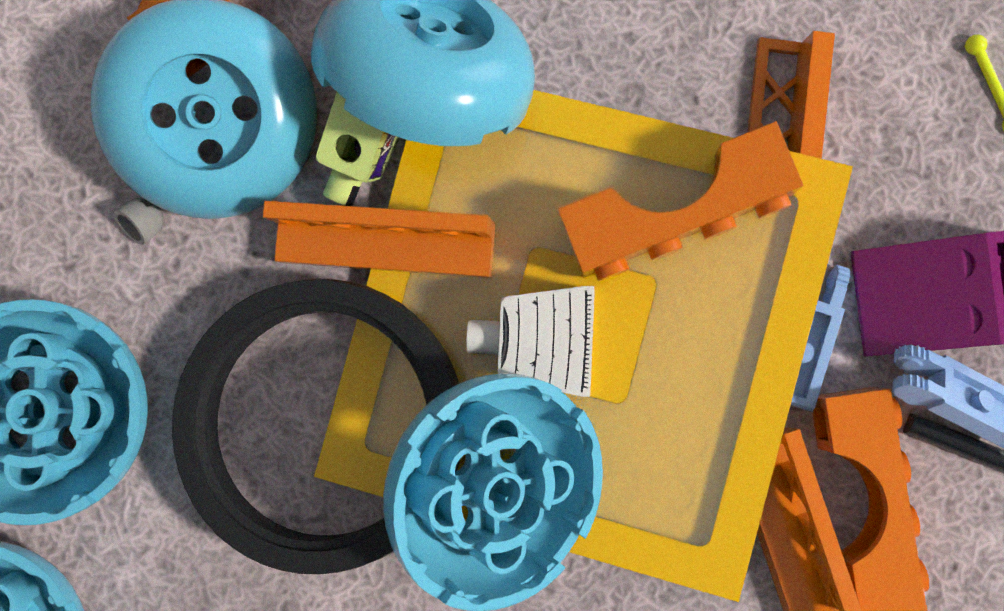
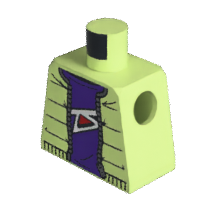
(338, 153)

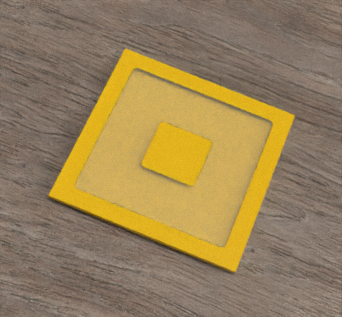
(685, 349)

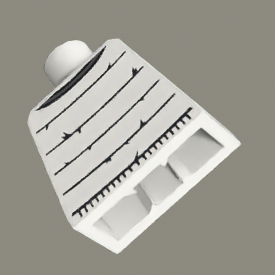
(542, 337)

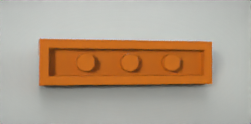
(810, 89)
(383, 239)
(795, 530)

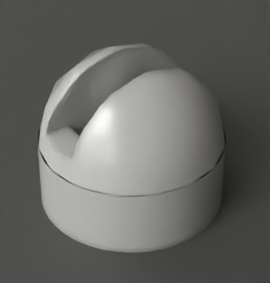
(139, 219)

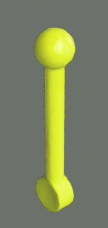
(976, 46)

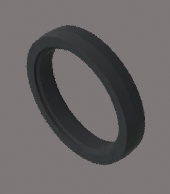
(198, 403)

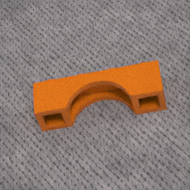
(748, 176)
(884, 555)

